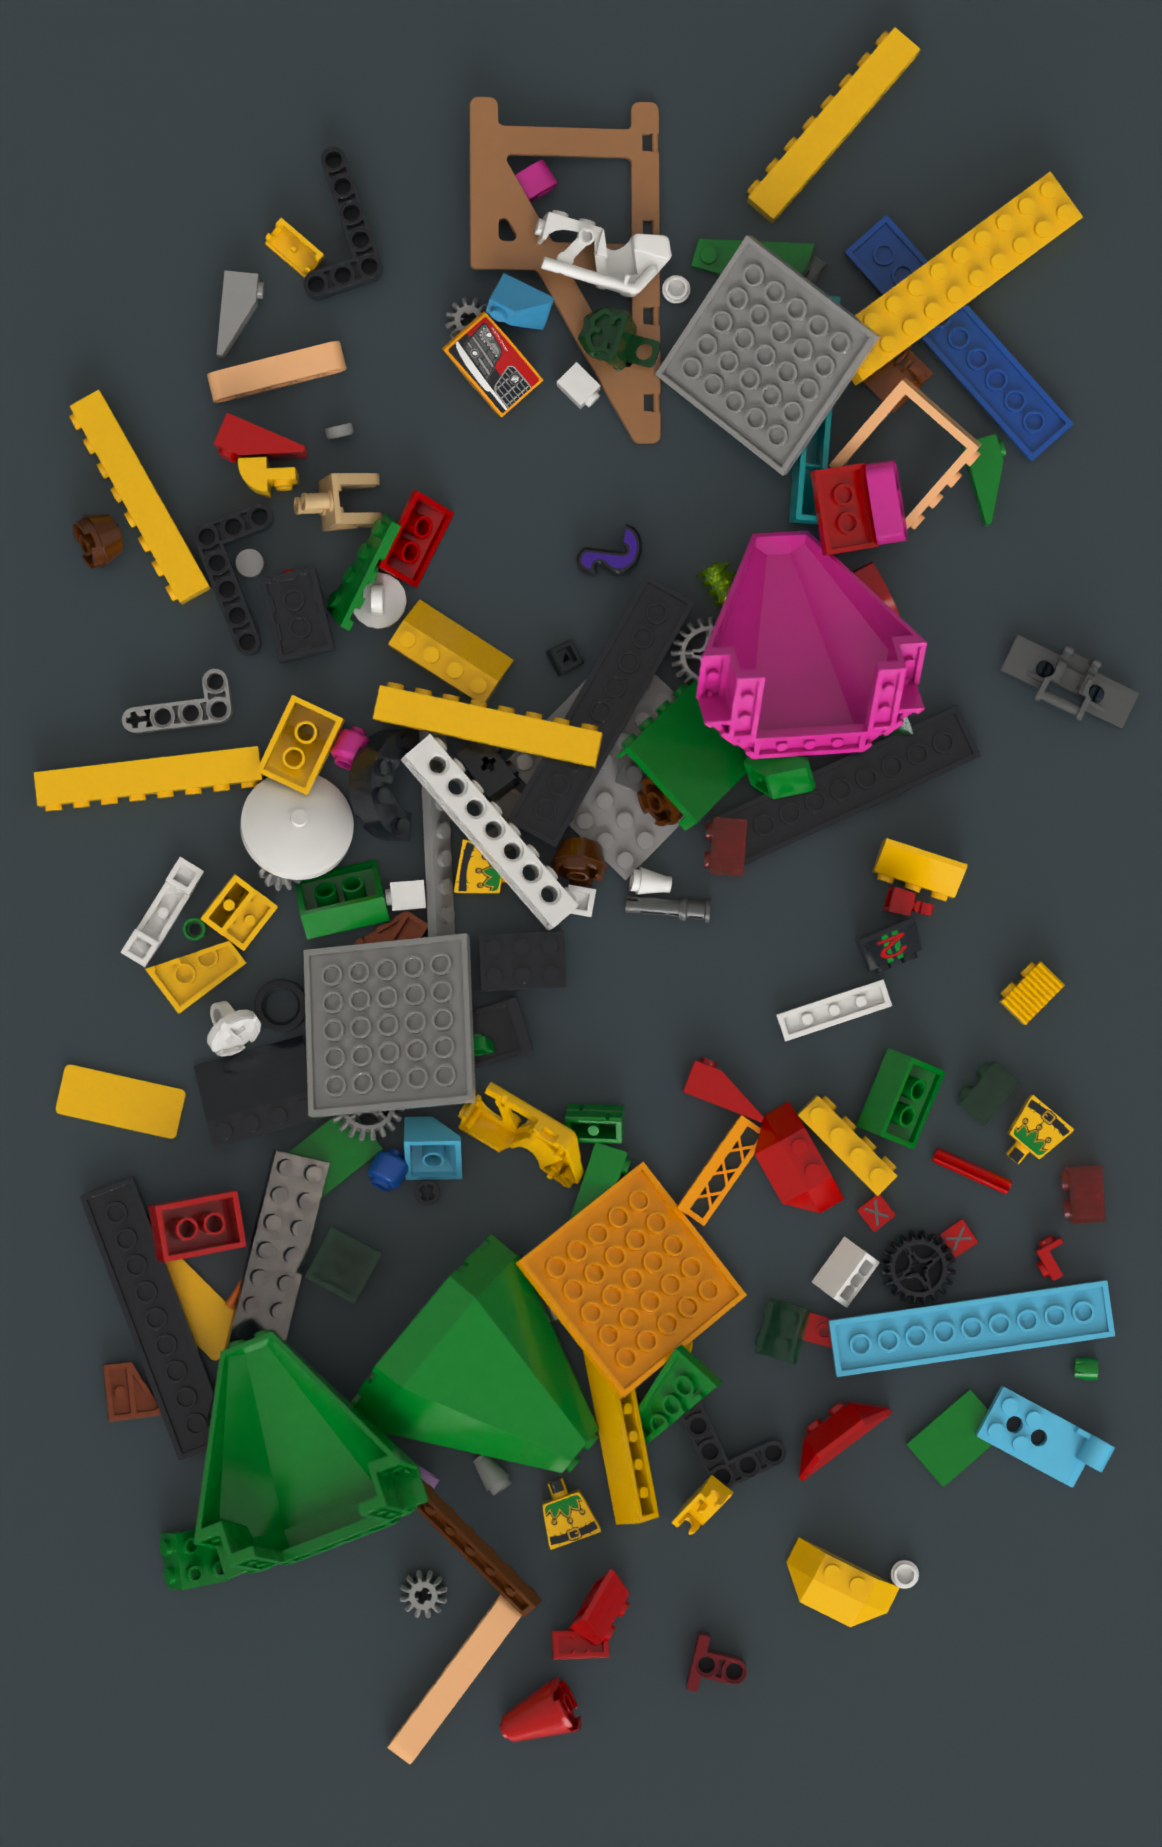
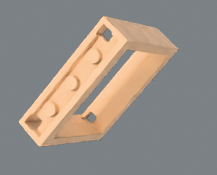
(952, 475)

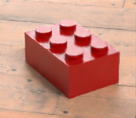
(197, 1226)

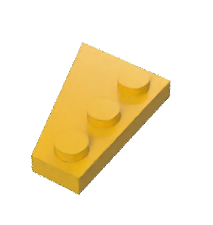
(196, 974)

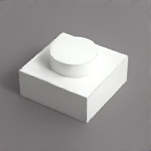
(585, 900)

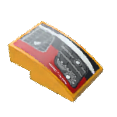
(492, 364)

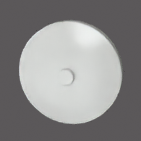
(296, 832)

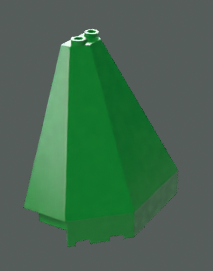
(483, 1371)
(293, 1463)

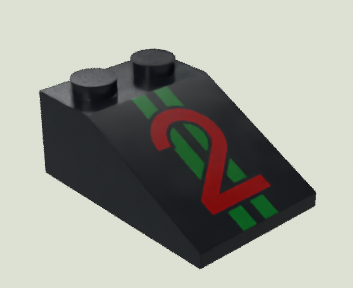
(890, 944)

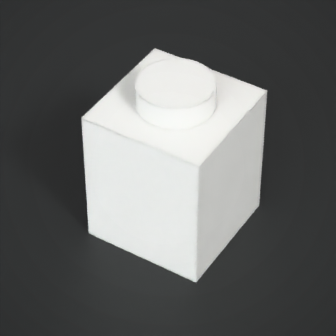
(579, 386)
(406, 895)

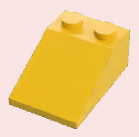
(300, 745)

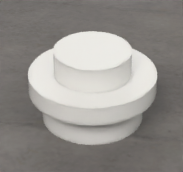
(676, 289)
(904, 1574)

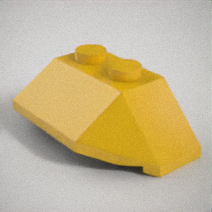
(838, 1585)

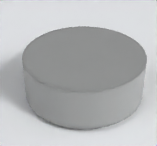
(339, 431)
(249, 563)

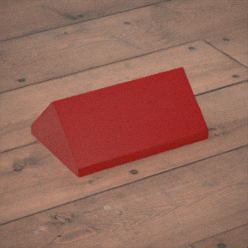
(420, 533)

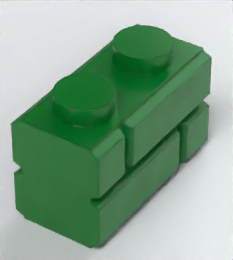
(596, 1122)

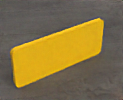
(120, 1101)
(203, 1308)

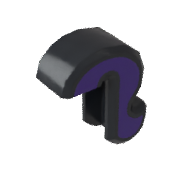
(613, 562)

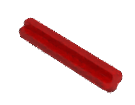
(971, 1171)

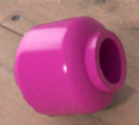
(347, 745)

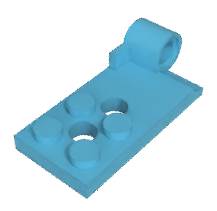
(1065, 1445)

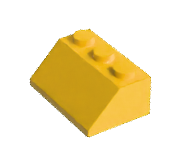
(919, 869)

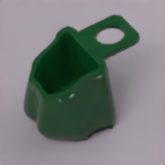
(612, 338)

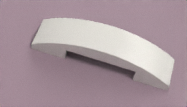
(163, 912)

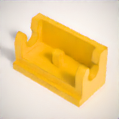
(294, 248)
(703, 1504)

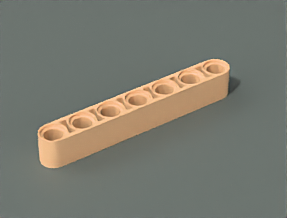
(454, 1680)

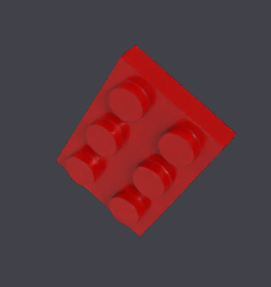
(843, 509)

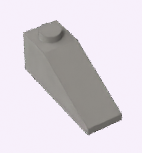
(238, 304)

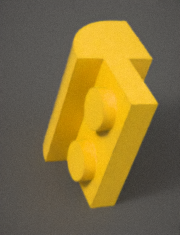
(261, 477)
(239, 912)

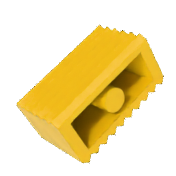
(1031, 992)

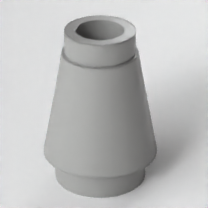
(492, 1474)

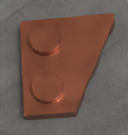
(127, 1393)

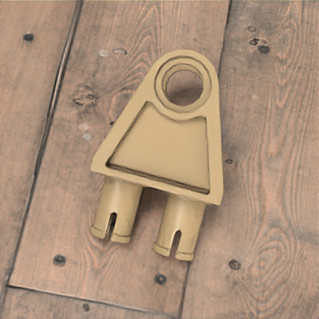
(328, 503)

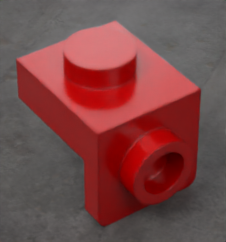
(1047, 1264)

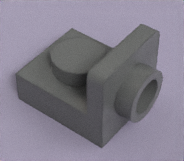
(631, 775)

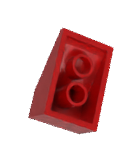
(246, 440)
(600, 1608)

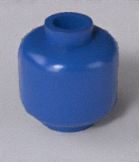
(388, 1170)

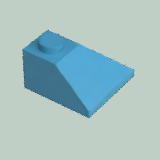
(519, 304)

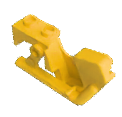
(545, 1137)

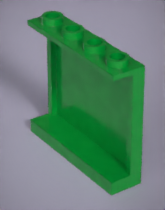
(686, 756)

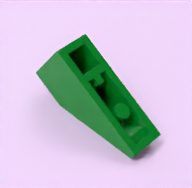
(986, 475)
(601, 1173)

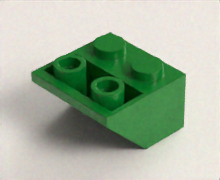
(780, 775)

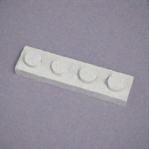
(834, 1010)

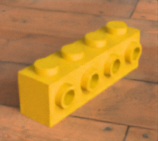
(847, 1145)

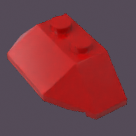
(794, 1162)
(837, 1432)

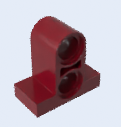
(718, 1671)

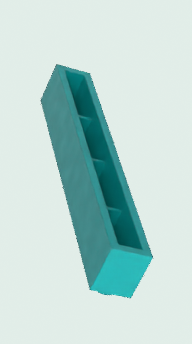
(812, 458)

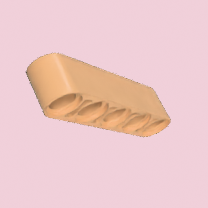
(276, 371)

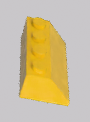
(450, 652)

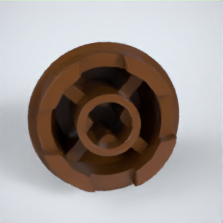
(99, 539)
(657, 804)
(579, 861)

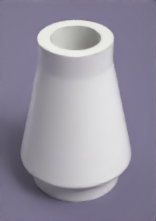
(647, 882)

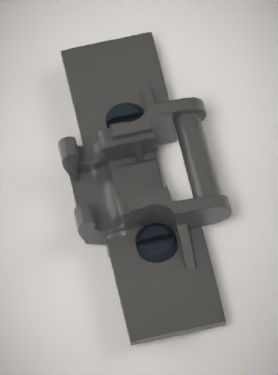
(1073, 673)

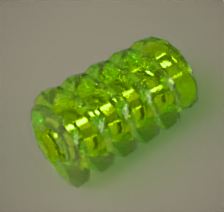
(719, 580)

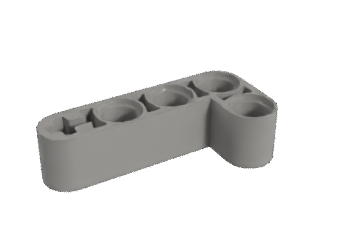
(177, 709)

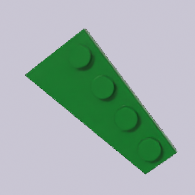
(715, 254)
(363, 571)
(675, 1391)

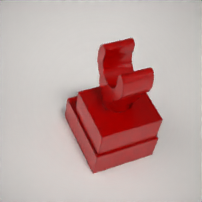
(902, 902)

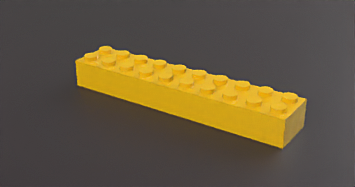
(966, 269)

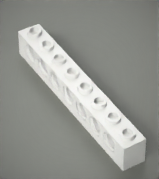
(511, 870)

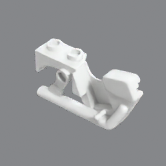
(617, 270)

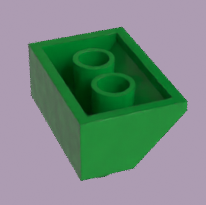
(342, 900)
(900, 1098)

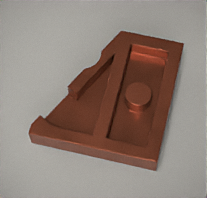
(400, 928)

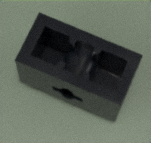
(494, 783)

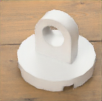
(383, 602)
(231, 1029)

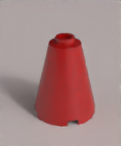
(542, 1714)

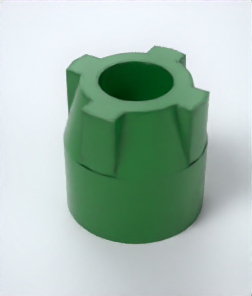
(187, 926)
(1086, 1368)

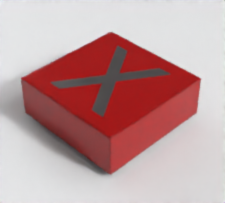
(876, 1212)
(958, 1238)

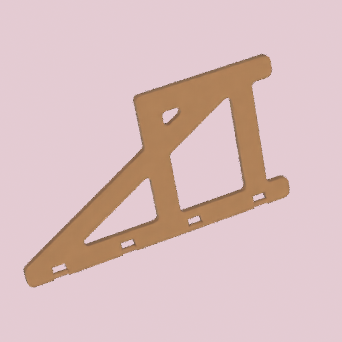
(498, 196)

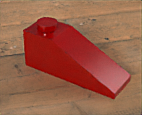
(715, 1087)

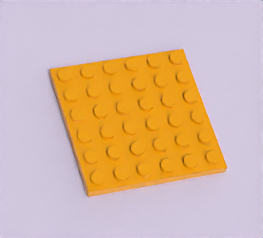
(631, 1279)

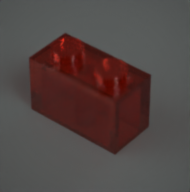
(727, 847)
(1084, 1194)

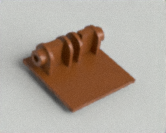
(892, 373)

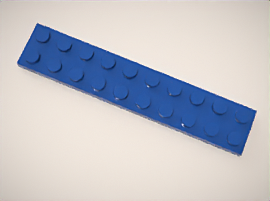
(967, 348)

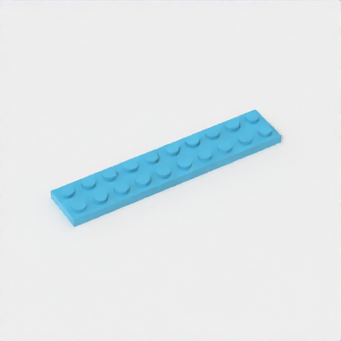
(971, 1328)

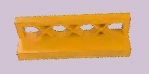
(711, 1167)

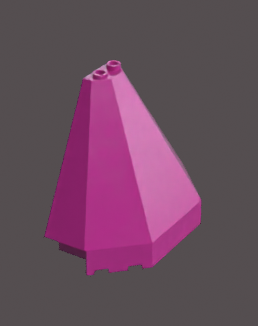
(806, 656)

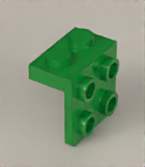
(188, 1563)

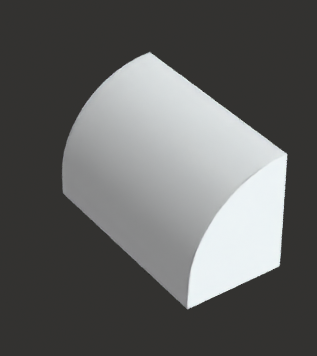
(845, 1272)

